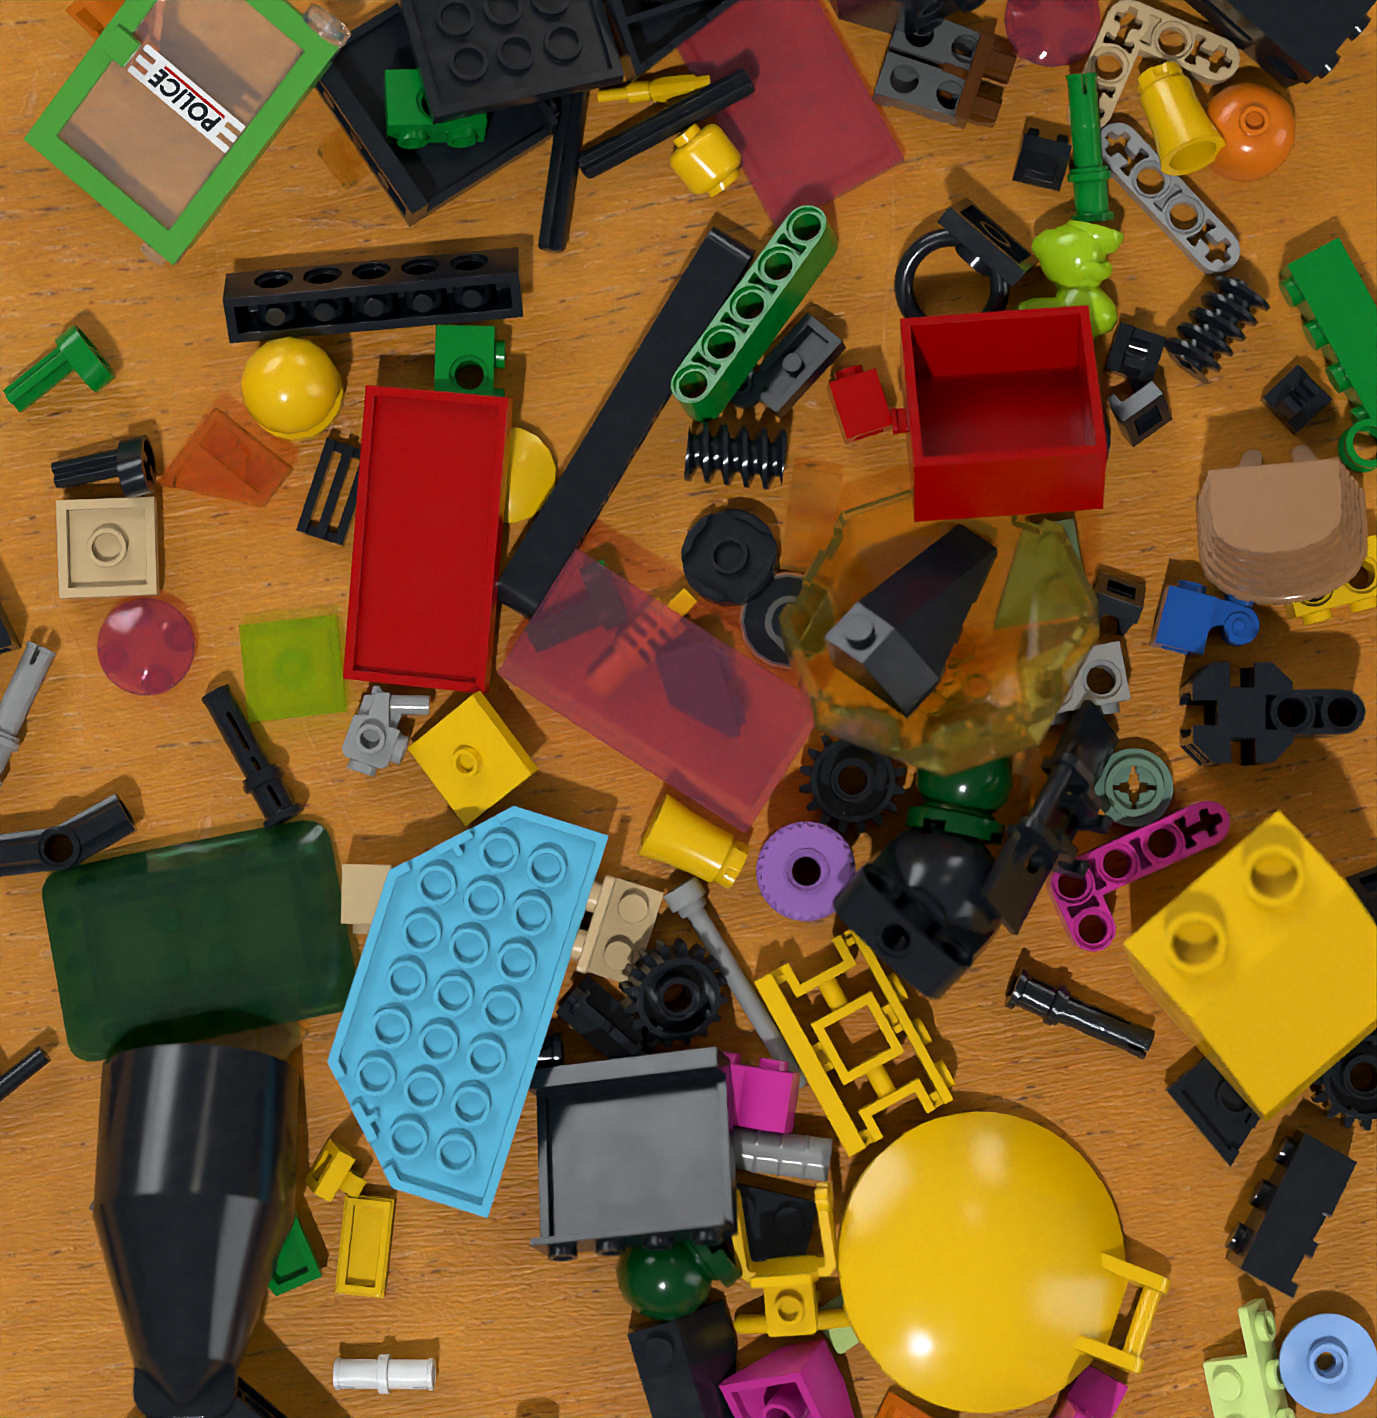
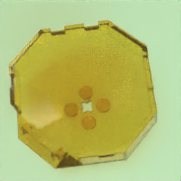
(1012, 660)

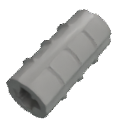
(782, 1153)

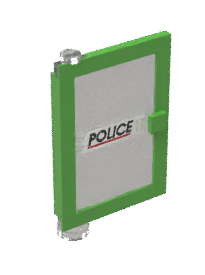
(183, 108)

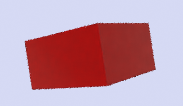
(1001, 413)

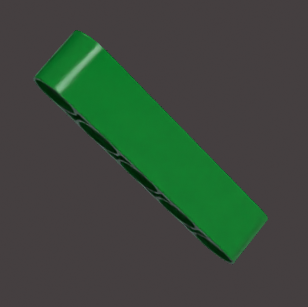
(755, 291)

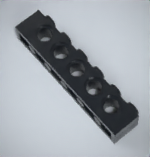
(373, 295)

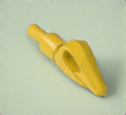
(663, 89)

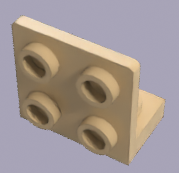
(618, 927)

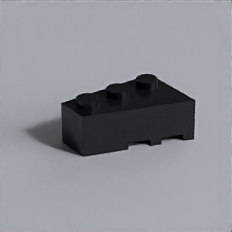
(655, 28)

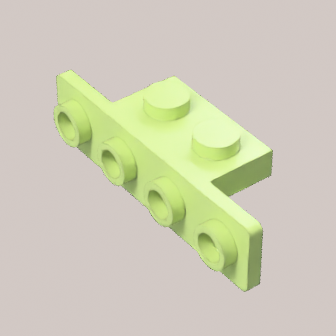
(1249, 1382)

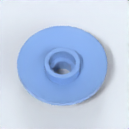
(1347, 1378)

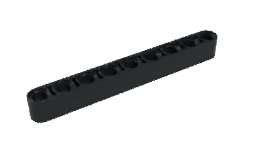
(622, 423)

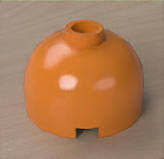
(1255, 128)

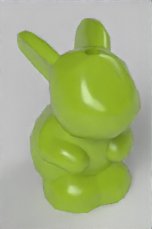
(1076, 264)

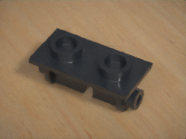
(603, 1022)

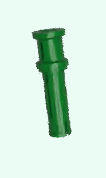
(1089, 174)

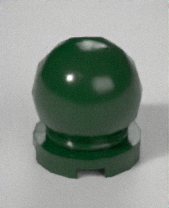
(964, 800)
(673, 1280)

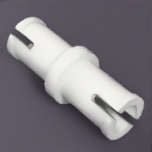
(384, 1374)

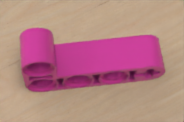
(1140, 863)

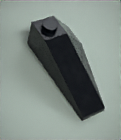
(686, 1362)

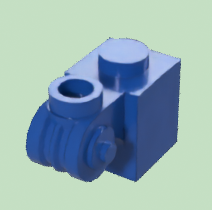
(1189, 614)

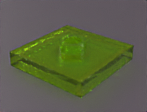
(292, 668)

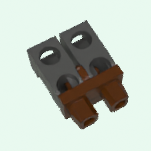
(942, 75)

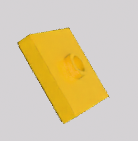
(473, 758)

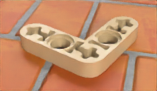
(1145, 44)

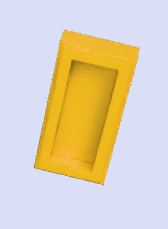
(365, 1245)

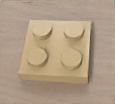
(107, 548)

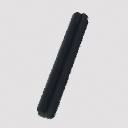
(666, 123)
(562, 173)

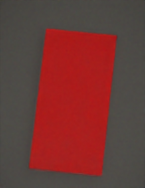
(427, 538)

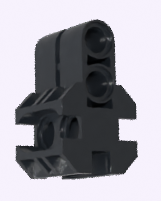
(1251, 714)

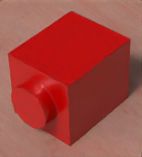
(859, 404)

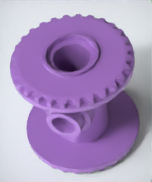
(776, 862)

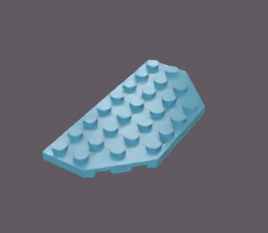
(461, 999)

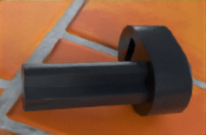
(131, 462)

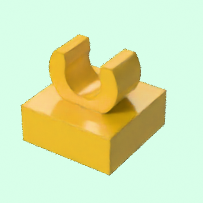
(334, 1172)

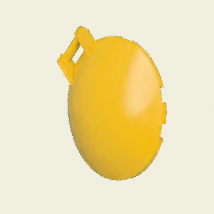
(987, 1264)

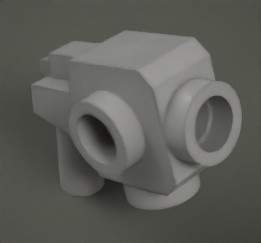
(373, 733)

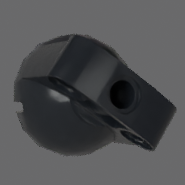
(923, 906)

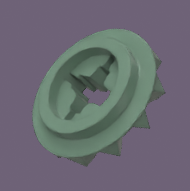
(1149, 770)

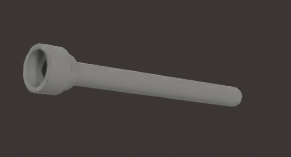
(689, 902)

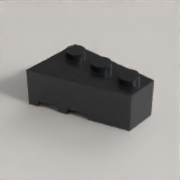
(1289, 1211)

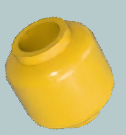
(705, 159)

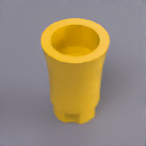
(1177, 120)
(692, 844)

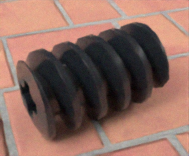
(1214, 325)
(735, 455)

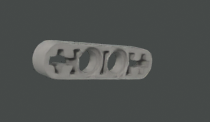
(1172, 194)

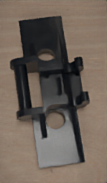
(1059, 812)

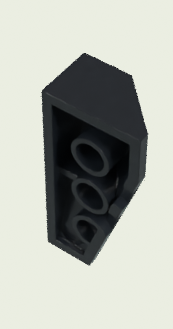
(908, 624)

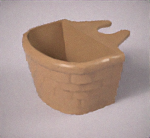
(1281, 528)

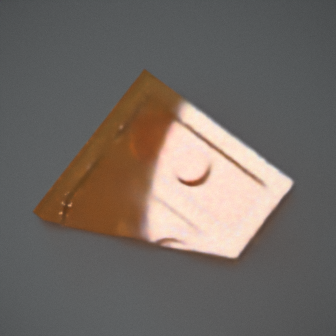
(227, 464)

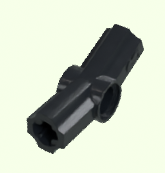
(89, 831)

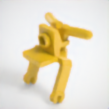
(790, 1280)

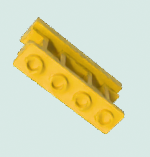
(822, 1055)

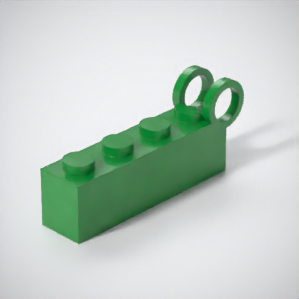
(1344, 326)

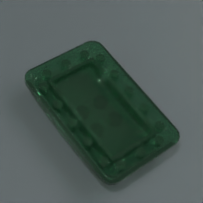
(199, 940)

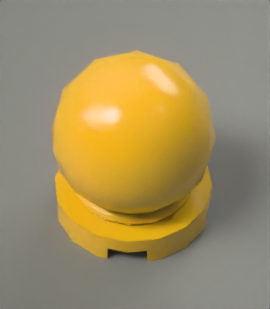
(292, 389)

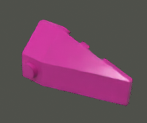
(789, 1383)

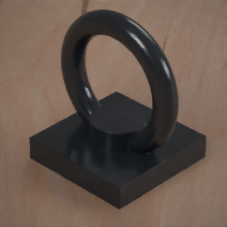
(979, 243)

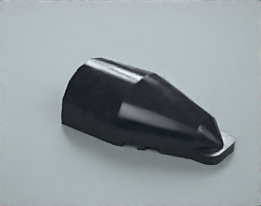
(193, 1211)

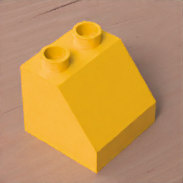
(1264, 966)

